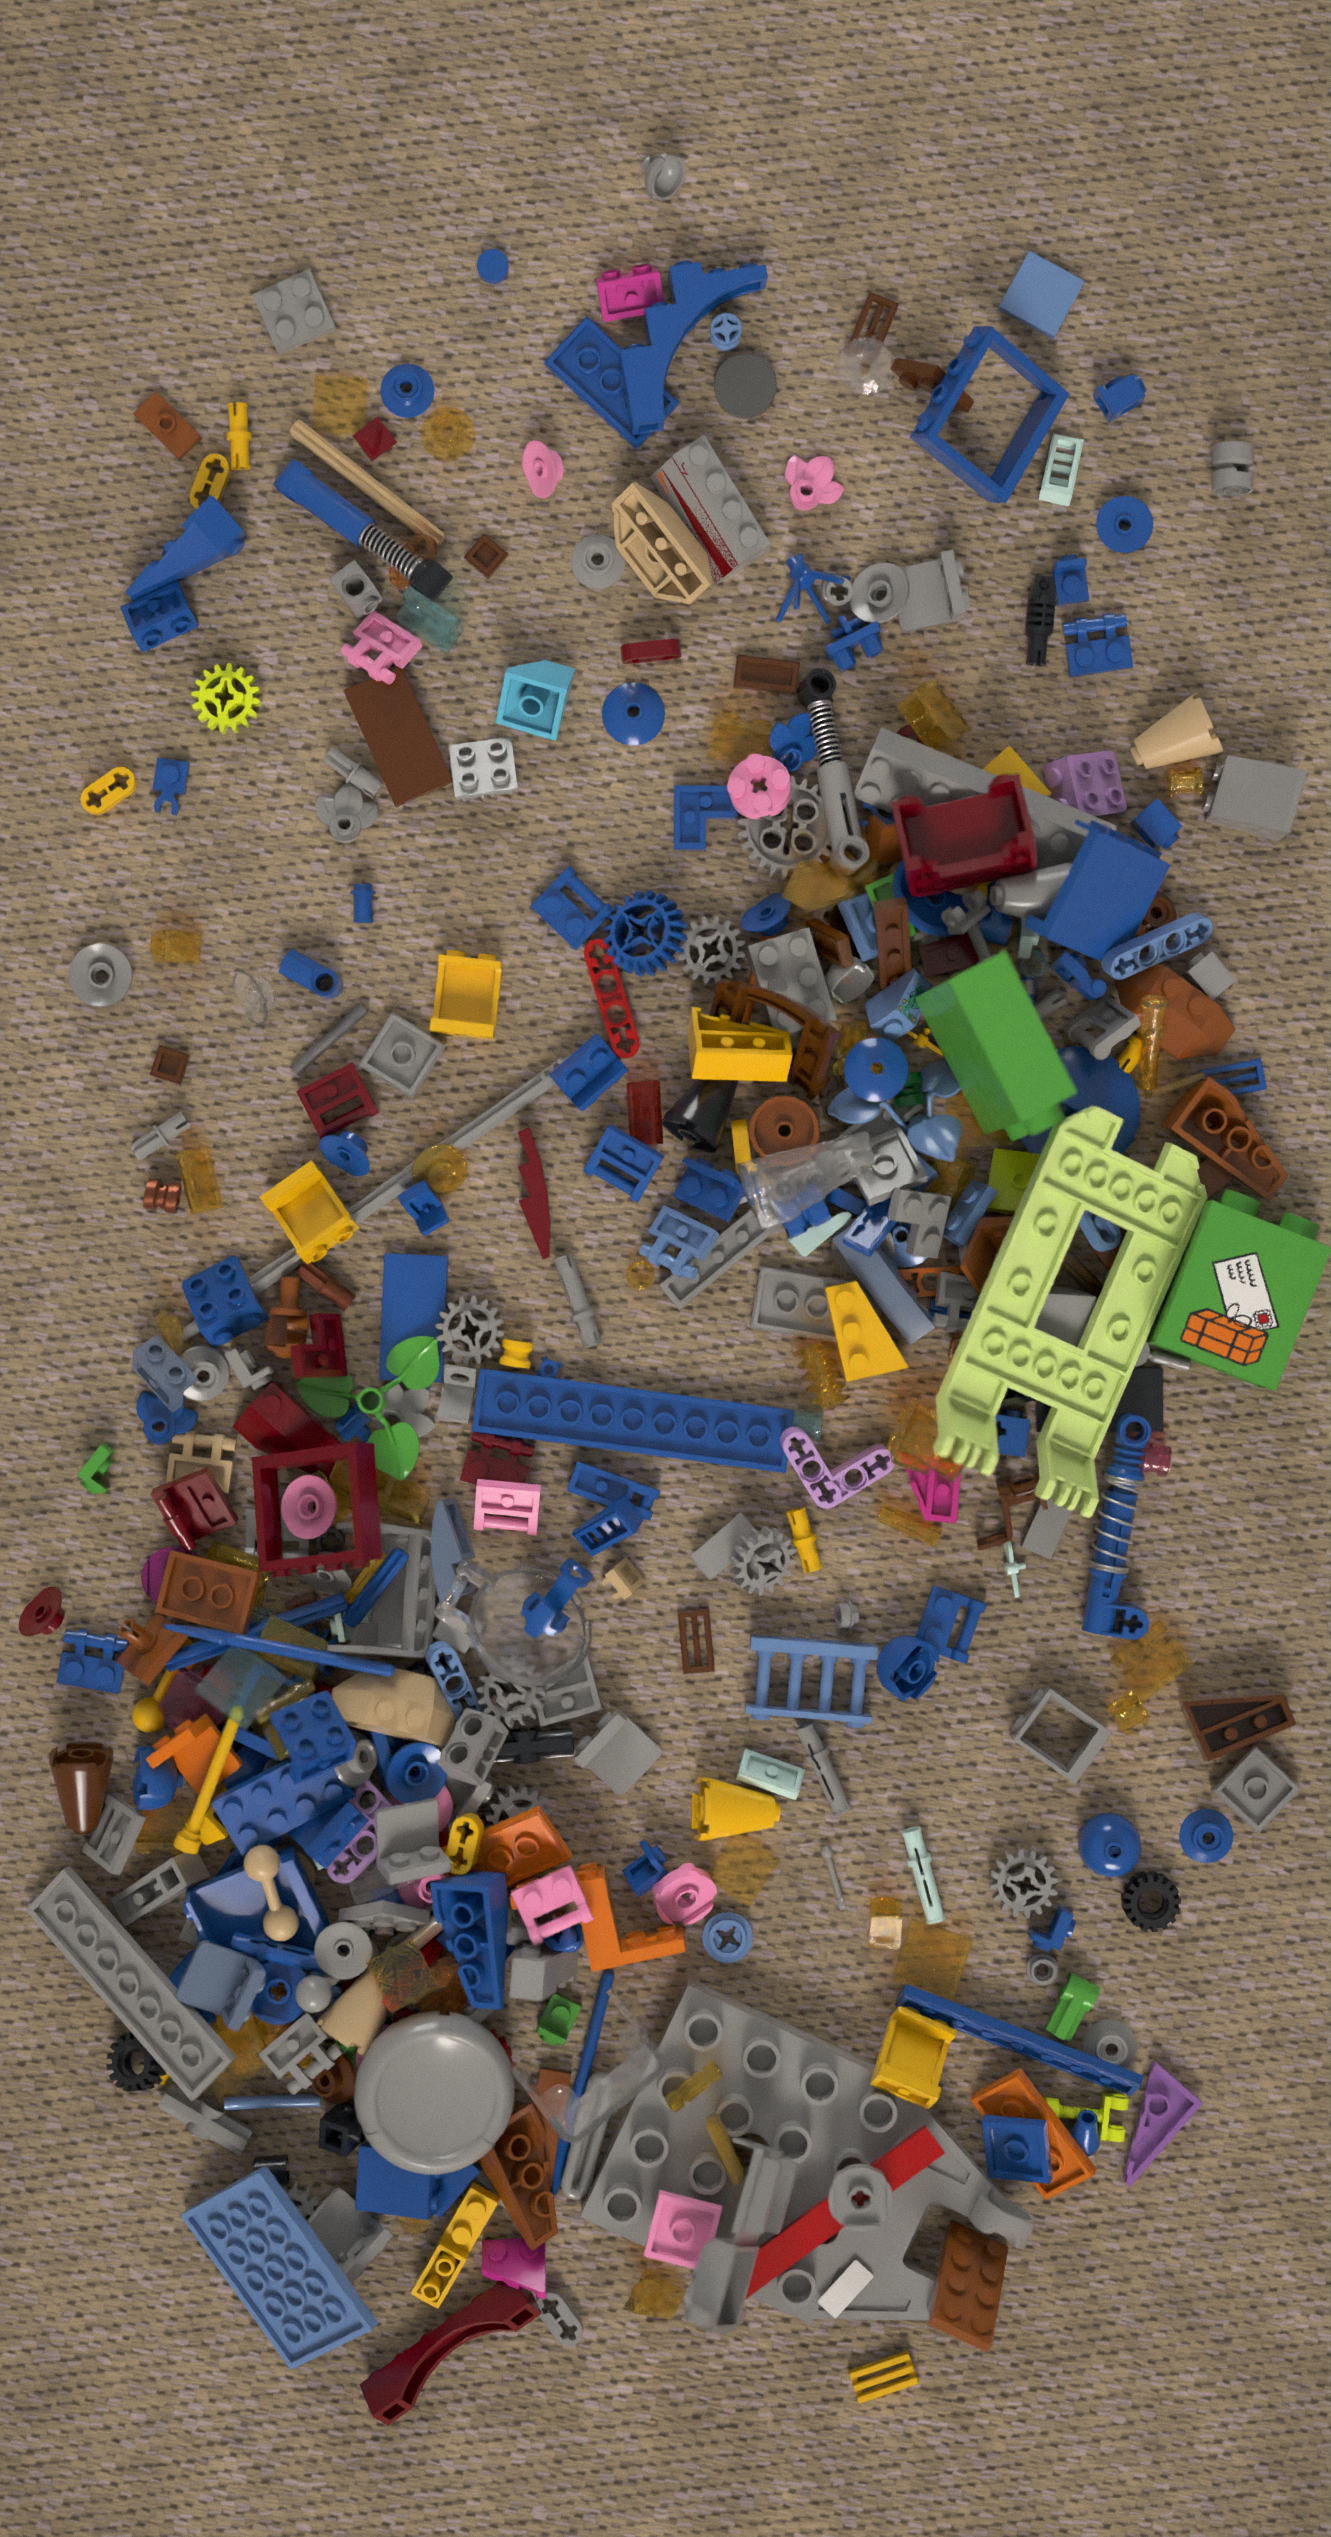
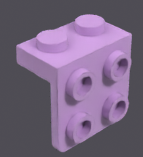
(1087, 783)

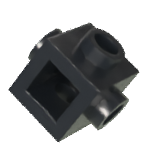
(340, 2130)

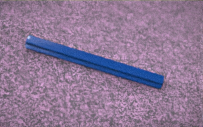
(298, 1617)

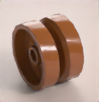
(780, 1111)

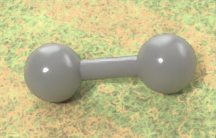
(315, 1992)

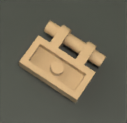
(186, 1463)

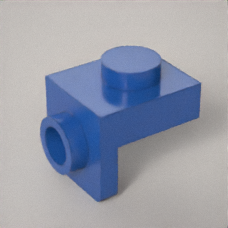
(424, 1207)
(646, 1870)
(1060, 1927)

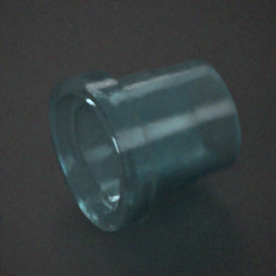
(809, 1422)

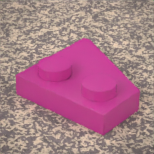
(936, 1495)
(515, 2264)

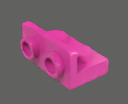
(628, 293)

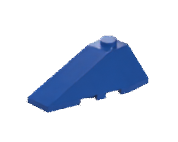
(475, 1922)

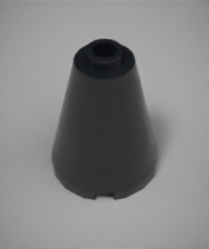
(702, 1113)

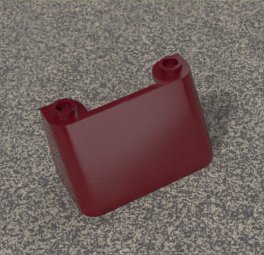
(965, 838)

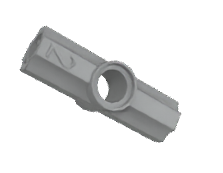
(206, 2119)

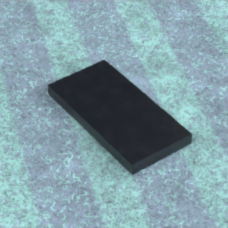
(1141, 1396)

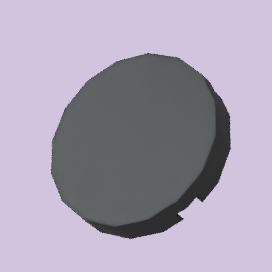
(745, 386)

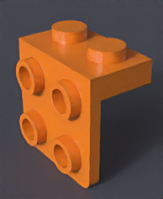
(193, 1751)

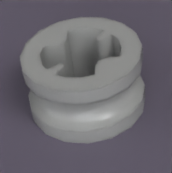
(845, 597)

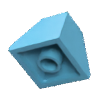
(535, 697)

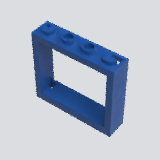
(1029, 435)

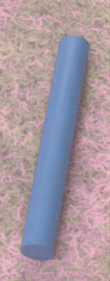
(271, 2101)

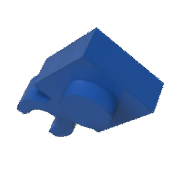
(170, 779)

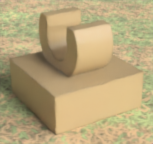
(624, 1578)

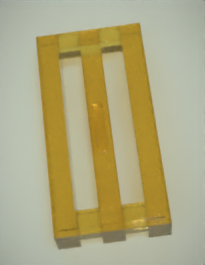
(725, 2148)

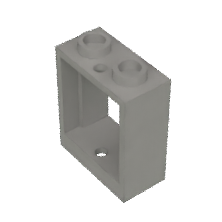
(1084, 1754)

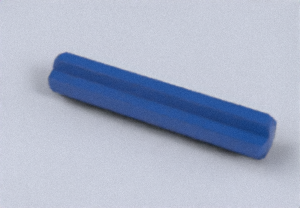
(375, 1587)

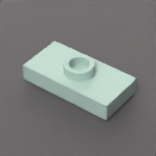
(770, 1774)

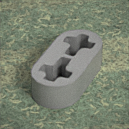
(566, 2313)

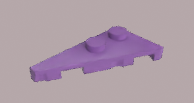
(1162, 2114)

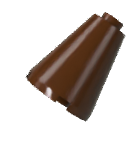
(81, 1782)

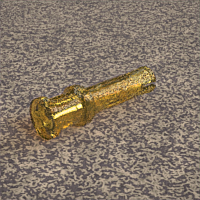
(1152, 1030)

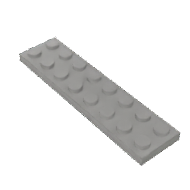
(130, 1983)

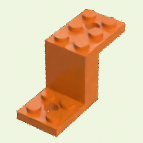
(603, 1935)

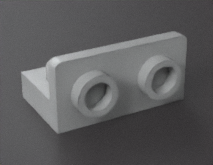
(244, 1365)

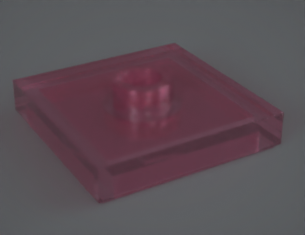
(184, 1703)

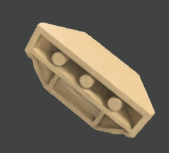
(660, 546)
(397, 1706)

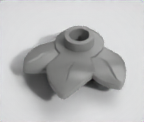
(346, 808)
(408, 1408)

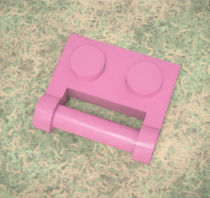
(508, 1500)
(548, 1894)

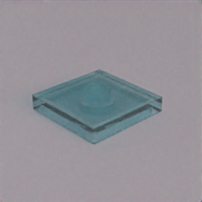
(240, 1685)

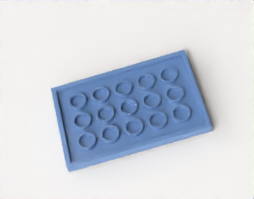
(279, 2268)

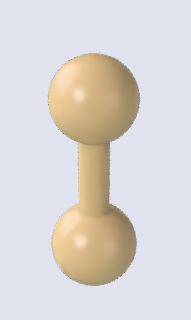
(262, 1865)

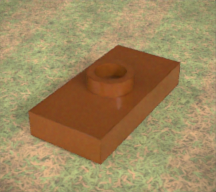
(167, 425)

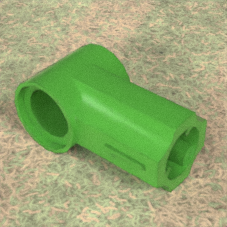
(1073, 2001)

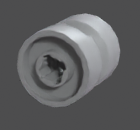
(1232, 466)

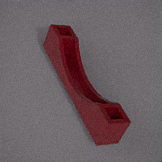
(396, 2386)

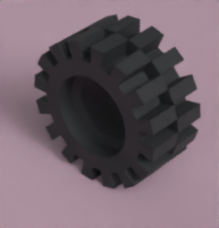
(1169, 1906)
(122, 2065)

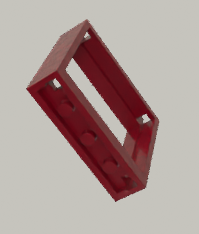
(363, 1499)

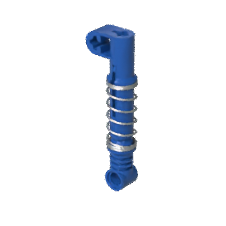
(1114, 1530)

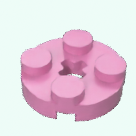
(753, 770)
(678, 1882)

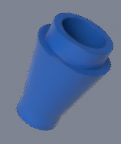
(1086, 2132)

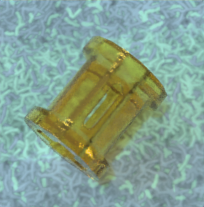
(1184, 781)

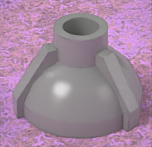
(663, 175)

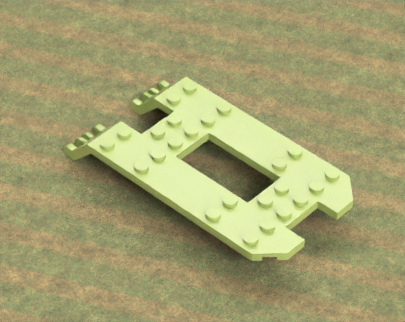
(1000, 1339)

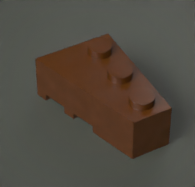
(1235, 1722)

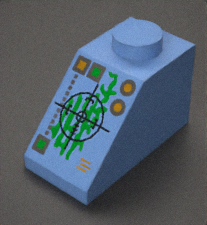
(895, 1007)

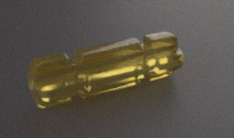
(693, 2086)

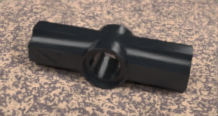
(535, 1745)

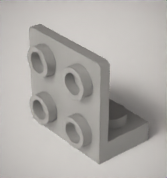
(409, 1842)

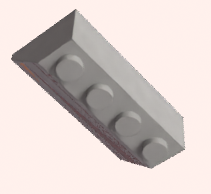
(711, 508)

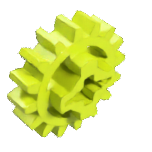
(212, 697)

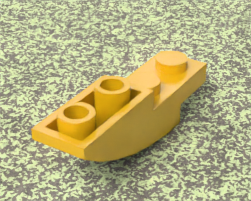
(454, 2245)

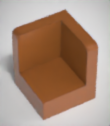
(882, 841)

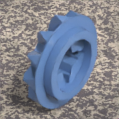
(730, 1951)

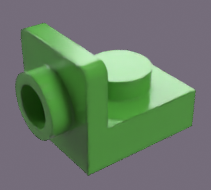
(98, 1463)
(557, 2019)

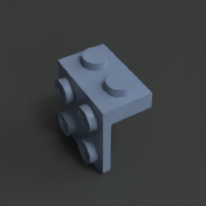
(222, 1983)

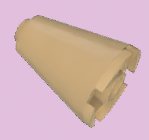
(1178, 736)
(356, 2014)

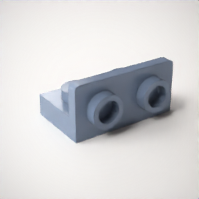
(163, 1371)

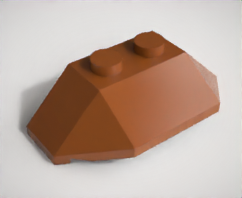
(1193, 1020)

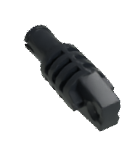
(1040, 618)

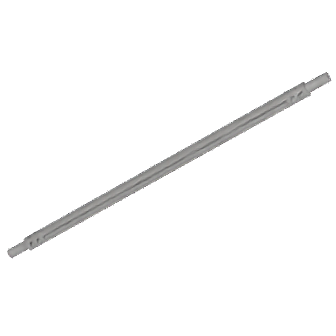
(403, 1179)

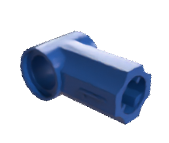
(995, 925)
(309, 974)

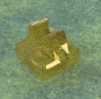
(1128, 1712)

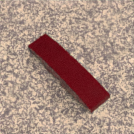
(536, 1206)

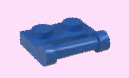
(565, 916)
(628, 1155)
(940, 1618)

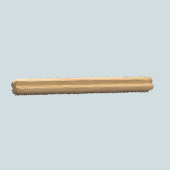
(364, 481)

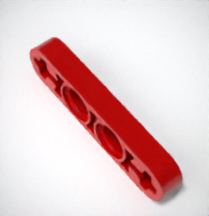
(607, 1000)

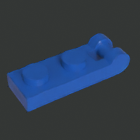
(609, 1487)

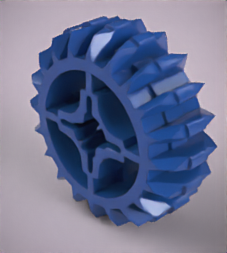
(664, 917)

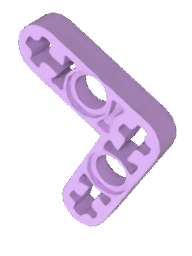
(835, 1478)
(354, 1868)

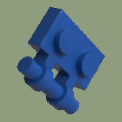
(1097, 655)
(1073, 972)
(89, 1670)

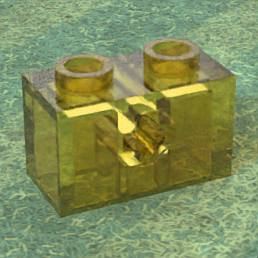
(933, 716)

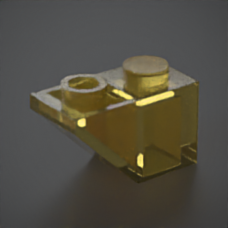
(814, 888)

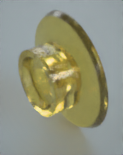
(452, 446)
(437, 1159)

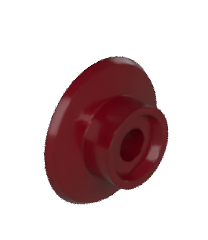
(42, 1613)

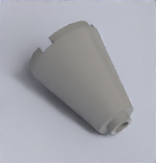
(1029, 892)

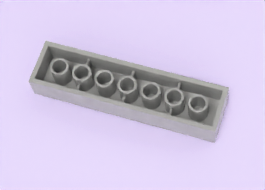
(907, 768)

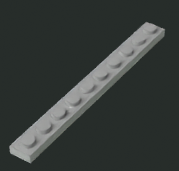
(746, 1233)

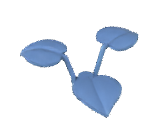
(926, 1134)

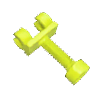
(1109, 2100)

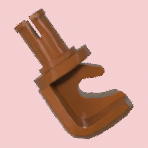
(287, 1321)

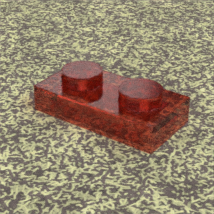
(645, 1111)

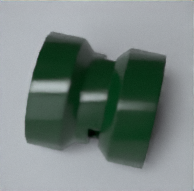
(911, 1097)

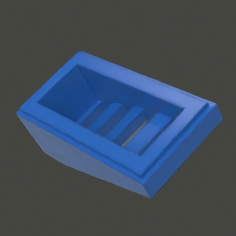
(621, 1513)

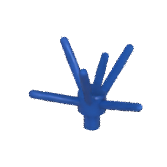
(803, 579)

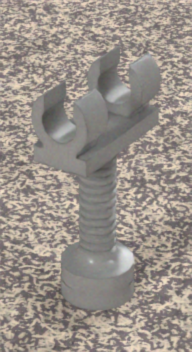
(960, 922)

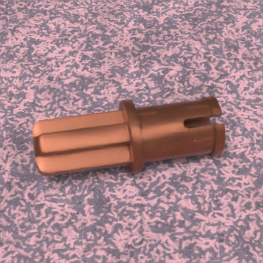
(326, 1285)

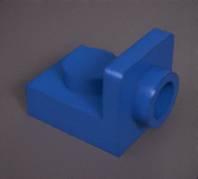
(1070, 580)

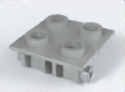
(483, 768)

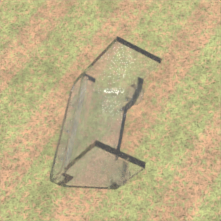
(578, 2117)

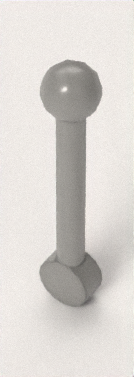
(826, 1852)

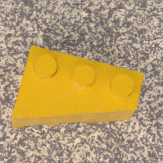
(736, 1051)
(859, 1334)

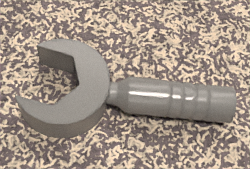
(1163, 1359)

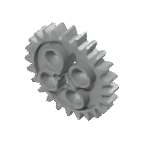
(812, 830)

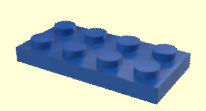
(274, 1805)

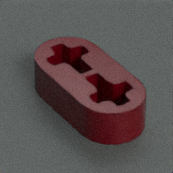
(650, 651)

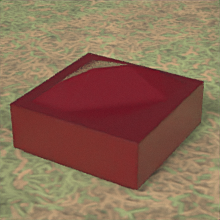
(374, 439)

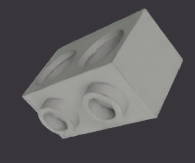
(473, 1747)

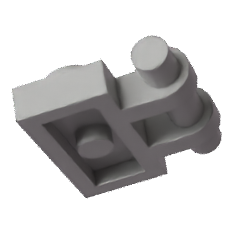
(955, 1294)
(293, 2045)

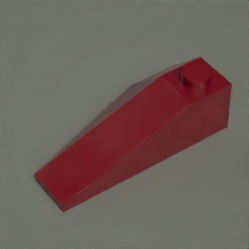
(282, 1424)

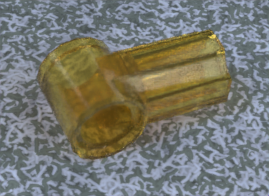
(952, 1177)

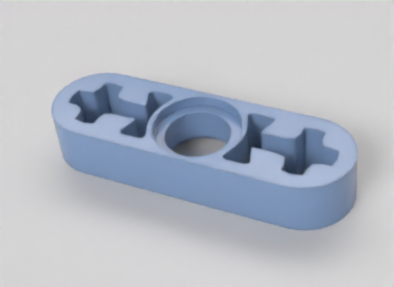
(455, 1669)

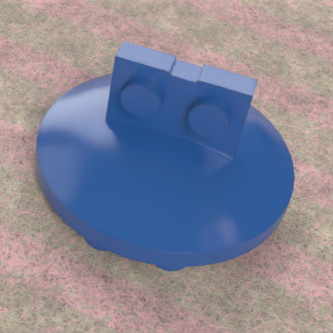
(1099, 1085)

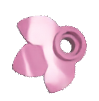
(813, 477)

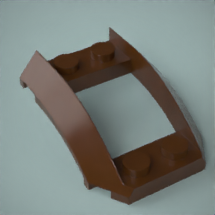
(817, 1039)

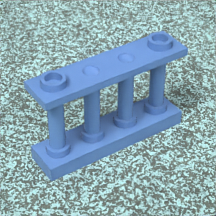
(797, 1651)

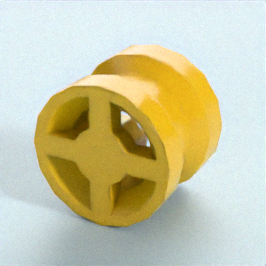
(516, 1353)

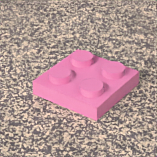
(681, 2229)

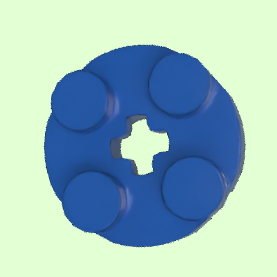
(287, 2008)

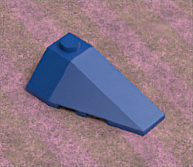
(206, 541)

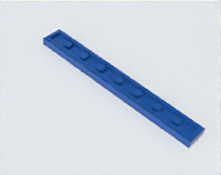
(1020, 2041)

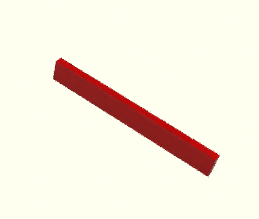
(818, 2223)

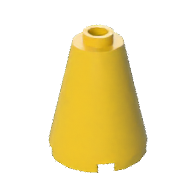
(730, 1810)

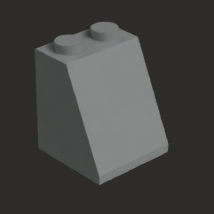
(1254, 796)
(1066, 1313)

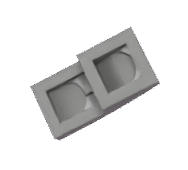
(715, 1552)

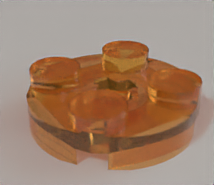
(449, 1999)

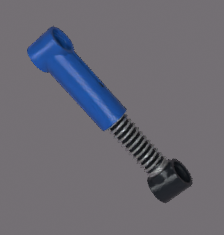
(305, 489)

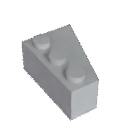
(540, 1970)

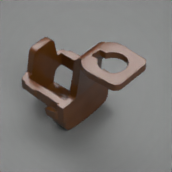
(1010, 1496)

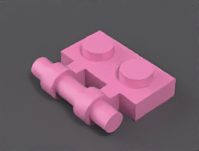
(386, 639)

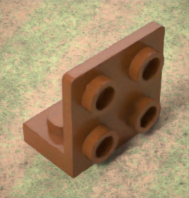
(984, 1249)

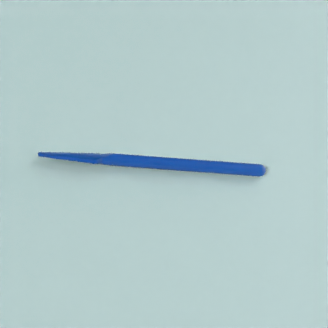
(286, 1650)
(585, 2066)

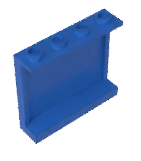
(1103, 893)
(239, 1904)

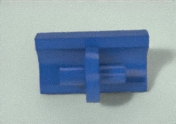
(866, 637)

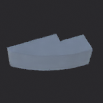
(449, 1546)

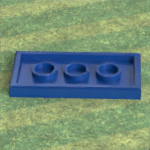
(591, 369)
(412, 1302)

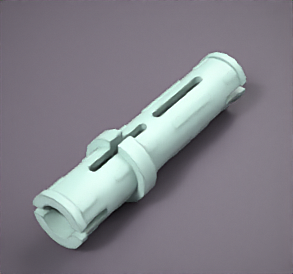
(914, 1839)

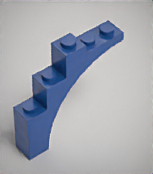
(667, 325)

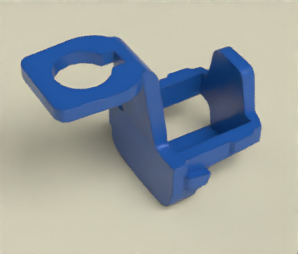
(545, 1613)

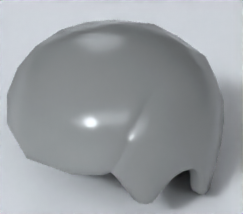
(860, 980)

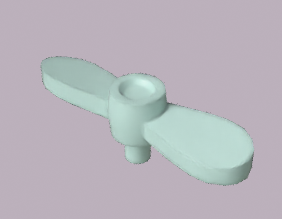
(1012, 1567)

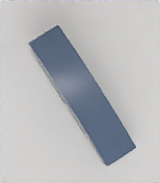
(888, 1289)

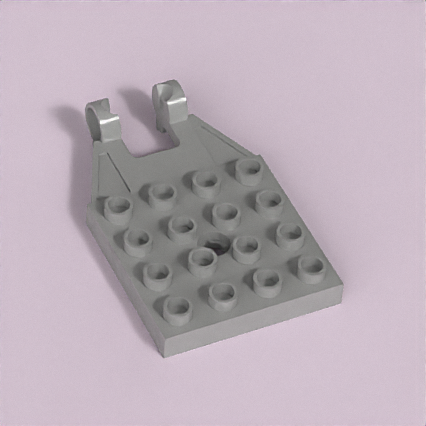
(824, 2117)

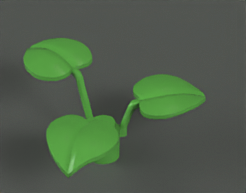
(396, 1447)

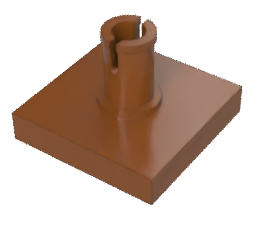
(149, 1647)

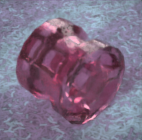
(1156, 1459)

